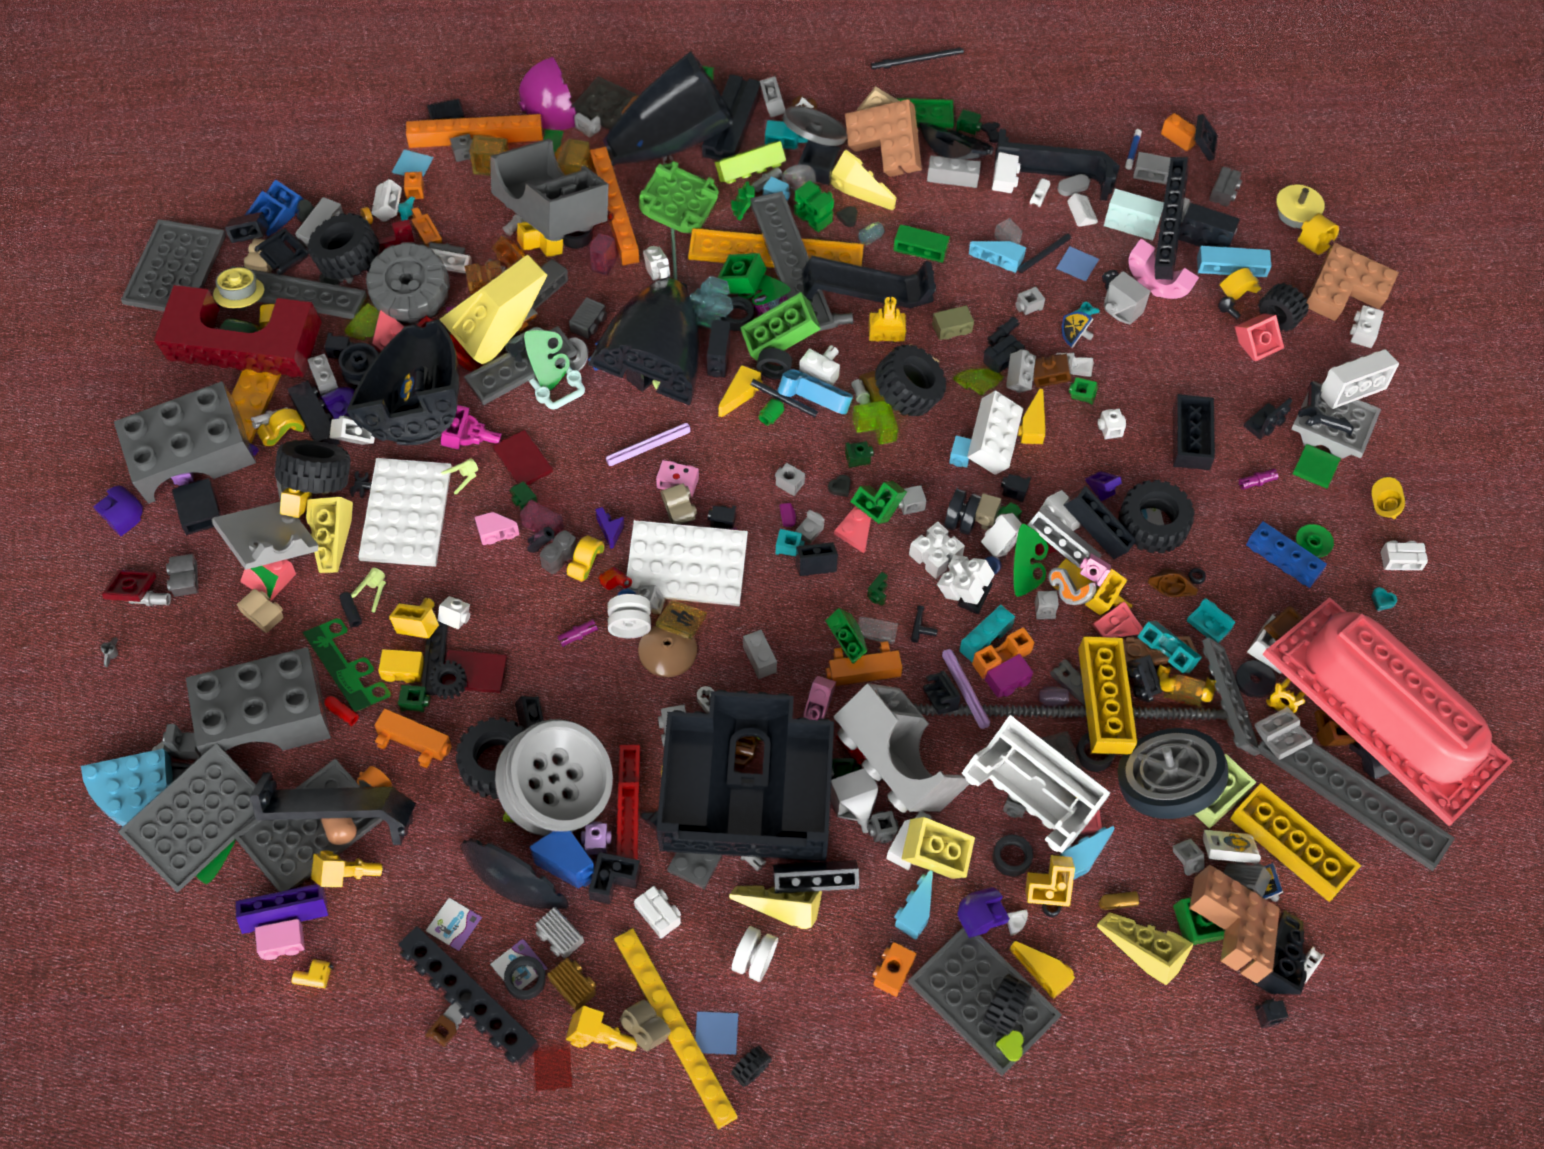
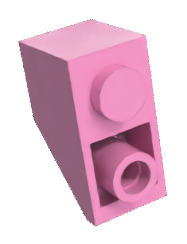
(495, 527)
(819, 698)

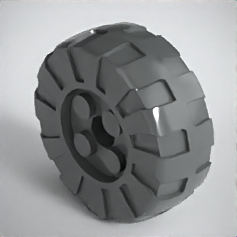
(408, 282)

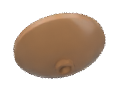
(664, 659)

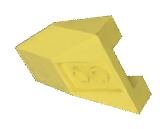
(496, 311)

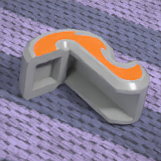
(1067, 589)

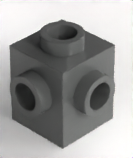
(460, 147)
(885, 821)

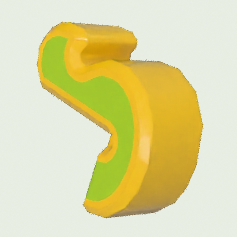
(279, 424)
(584, 557)

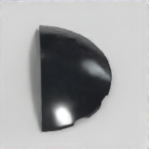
(954, 143)
(511, 876)

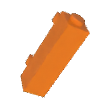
(866, 668)
(413, 735)

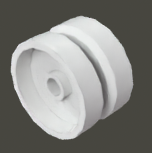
(629, 616)
(753, 953)

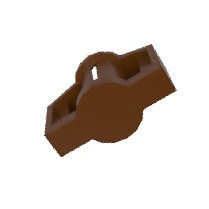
(745, 750)

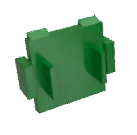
(743, 200)

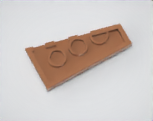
(1136, 648)

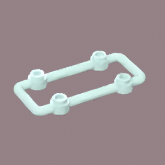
(543, 394)

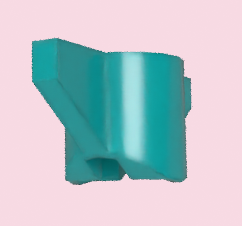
(405, 208)
(1087, 308)

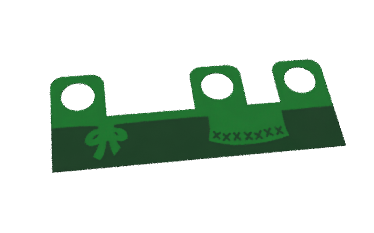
(343, 673)

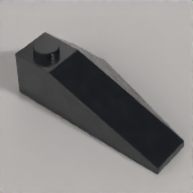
(1288, 966)

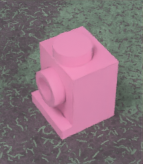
(1101, 566)

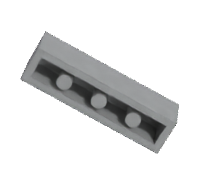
(1061, 537)

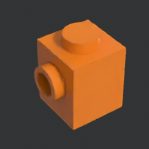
(414, 185)

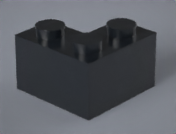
(612, 871)

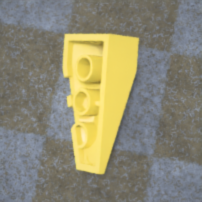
(856, 181)
(329, 526)
(792, 908)
(1154, 951)

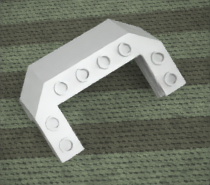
(1038, 781)

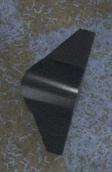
(651, 818)

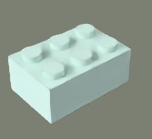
(1134, 214)

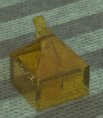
(482, 149)
(573, 155)

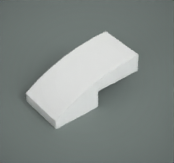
(1079, 366)

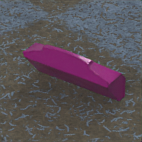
(788, 514)

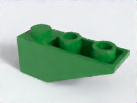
(847, 633)

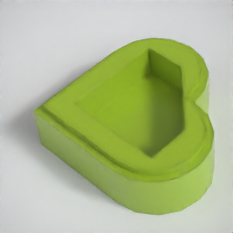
(1011, 1045)

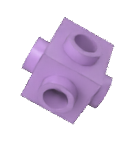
(596, 838)

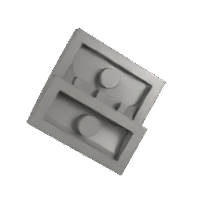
(1283, 733)

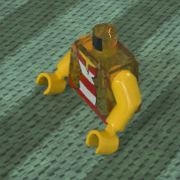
(1185, 689)

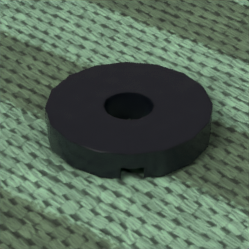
(1257, 669)

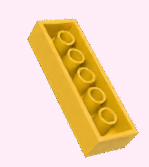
(1107, 695)
(1295, 842)

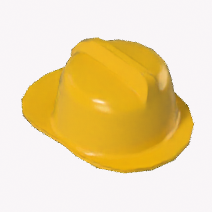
(1388, 497)

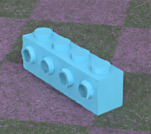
(1228, 260)

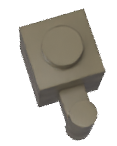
(988, 510)

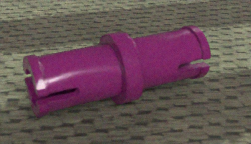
(1258, 479)
(577, 633)

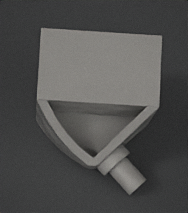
(1126, 298)
(854, 797)

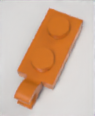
(425, 227)

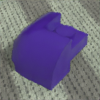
(338, 401)
(120, 509)
(982, 911)

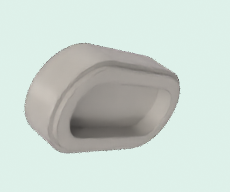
(1073, 185)

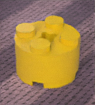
(1318, 233)

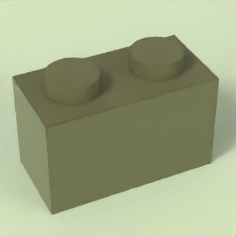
(952, 322)

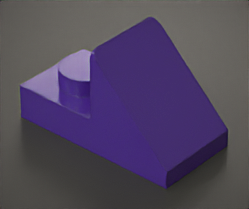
(1103, 484)
(610, 528)

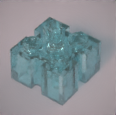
(711, 301)

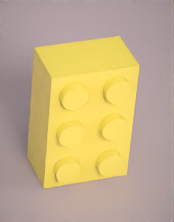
(938, 848)

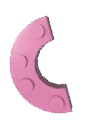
(1142, 268)

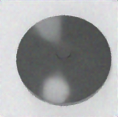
(815, 125)

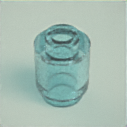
(871, 233)

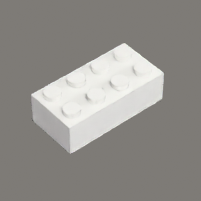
(1358, 378)
(995, 432)

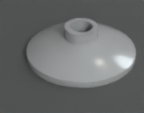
(582, 354)

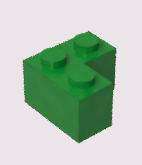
(881, 503)

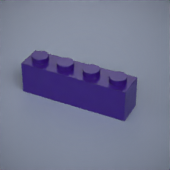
(283, 906)

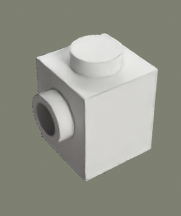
(453, 612)

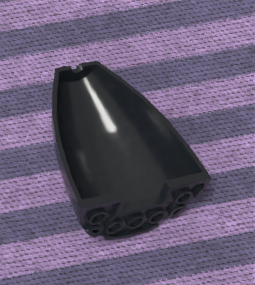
(669, 115)
(655, 338)
(373, 396)

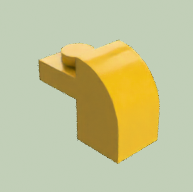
(1240, 282)

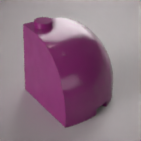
(546, 94)

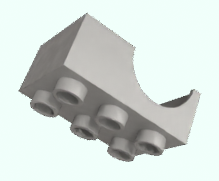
(889, 734)

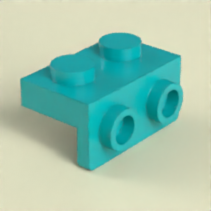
(1211, 621)

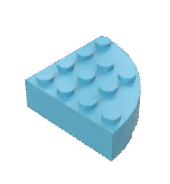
(127, 783)

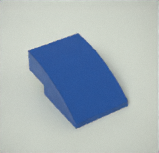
(277, 205)

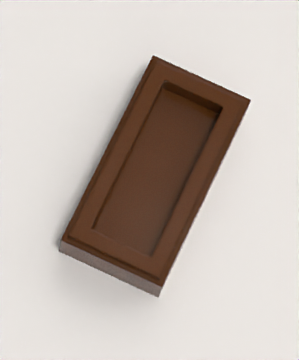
(1283, 623)

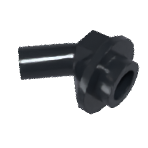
(1226, 305)

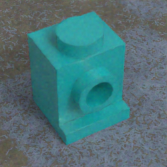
(787, 542)

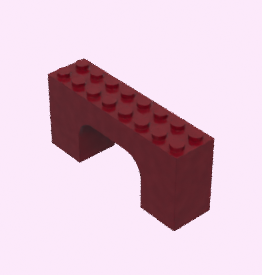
(278, 348)

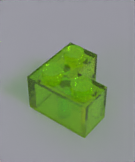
(876, 417)

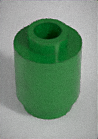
(771, 412)

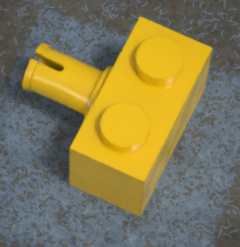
(1108, 594)
(415, 620)

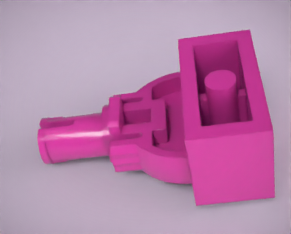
(466, 431)

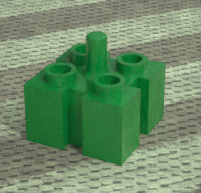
(814, 206)

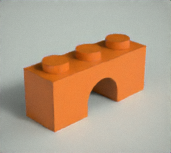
(1015, 643)

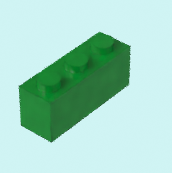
(921, 243)

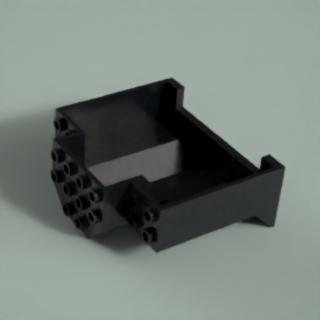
(714, 812)

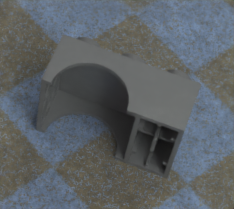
(543, 196)
(184, 436)
(259, 702)

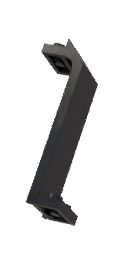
(1062, 162)
(868, 283)
(328, 803)

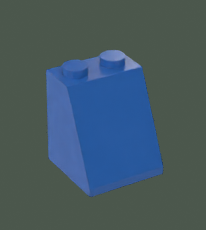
(563, 857)

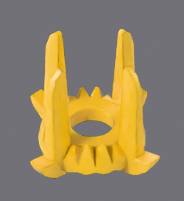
(1280, 692)

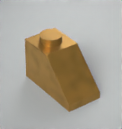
(870, 385)

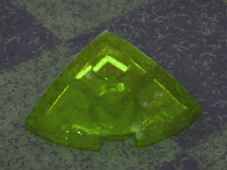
(363, 323)
(978, 379)

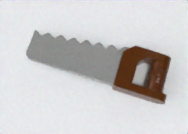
(449, 1021)

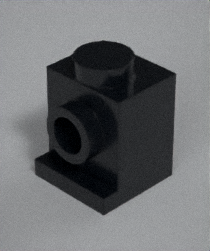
(335, 345)
(1015, 487)
(722, 517)
(1271, 1013)

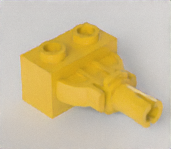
(887, 325)
(330, 869)
(587, 1028)

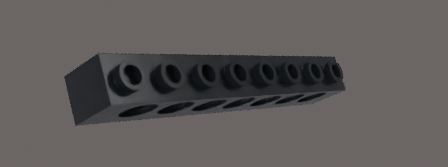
(1171, 218)
(418, 941)

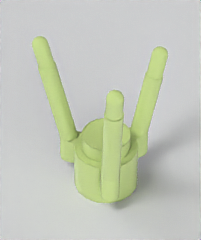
(466, 468)
(373, 579)

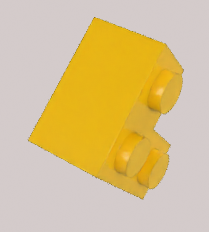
(531, 238)
(1052, 887)

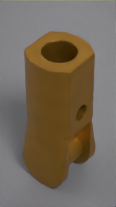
(1119, 900)

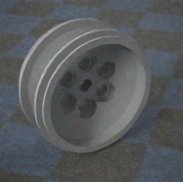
(576, 752)

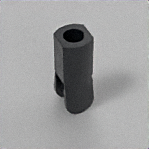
(540, 539)
(350, 610)

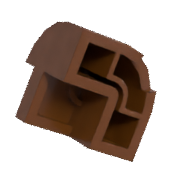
(1330, 732)

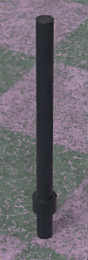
(887, 63)

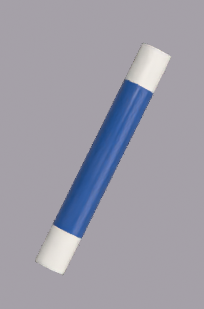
(1133, 149)

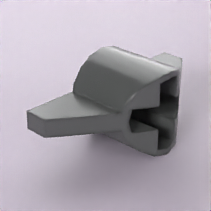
(109, 650)

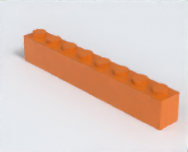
(438, 132)
(620, 224)

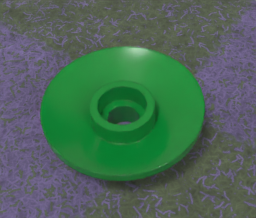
(1319, 536)

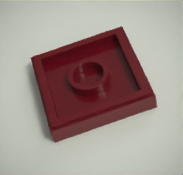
(129, 585)

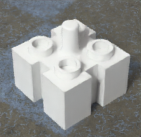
(936, 549)
(965, 579)

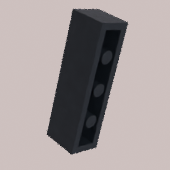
(312, 412)
(1099, 522)
(815, 876)

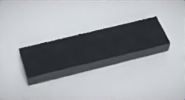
(434, 653)

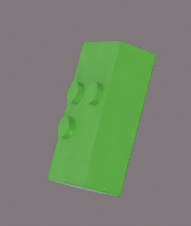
(781, 326)

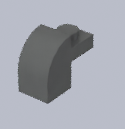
(180, 744)

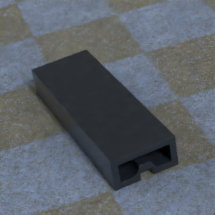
(742, 100)

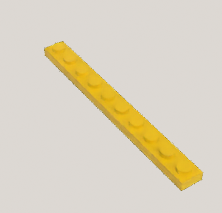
(680, 1036)

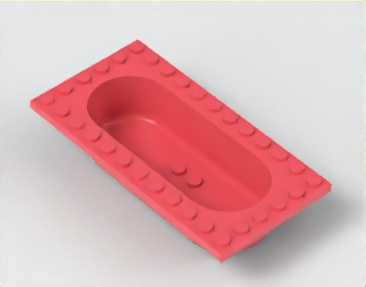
(1392, 706)

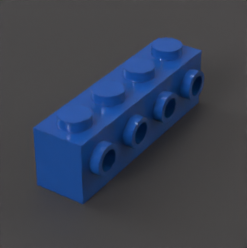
(1286, 554)

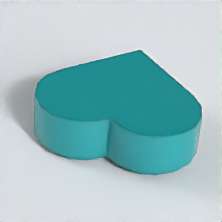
(1383, 599)

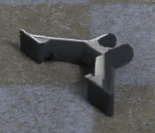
(1318, 416)

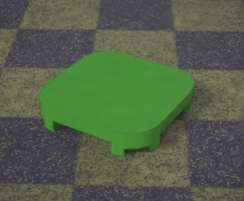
(678, 198)

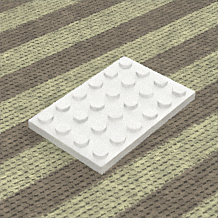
(405, 512)
(688, 561)

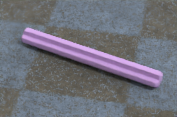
(648, 444)
(966, 689)

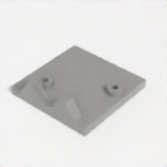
(1358, 413)
(264, 535)

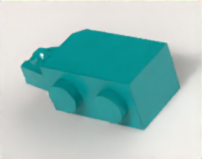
(780, 132)

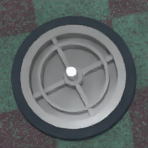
(1173, 773)

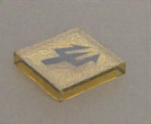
(681, 619)

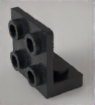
(1267, 419)

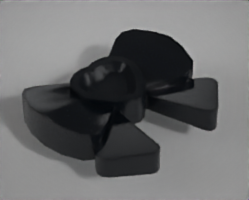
(990, 130)
(515, 349)

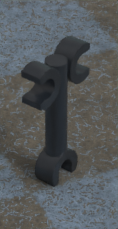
(360, 484)

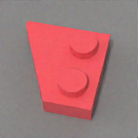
(385, 331)
(855, 529)
(1118, 623)

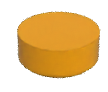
(366, 213)

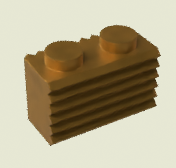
(572, 984)

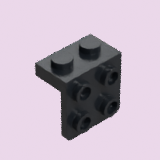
(1144, 678)

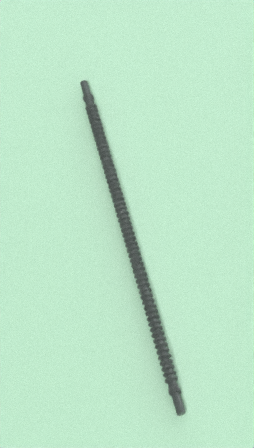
(1221, 714)

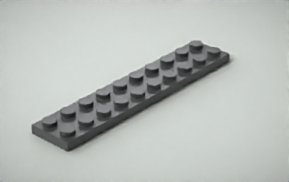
(787, 250)
(1366, 802)

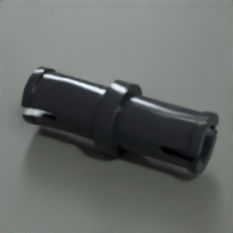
(1003, 331)

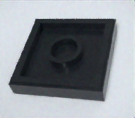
(1206, 137)

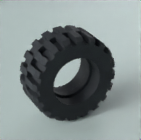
(343, 246)
(899, 391)
(312, 466)
(1162, 497)
(474, 743)

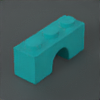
(993, 626)
(1179, 653)

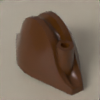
(1172, 583)

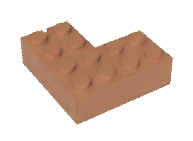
(893, 129)
(1346, 275)
(1246, 918)

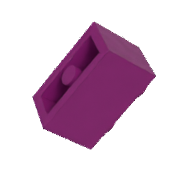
(1009, 676)

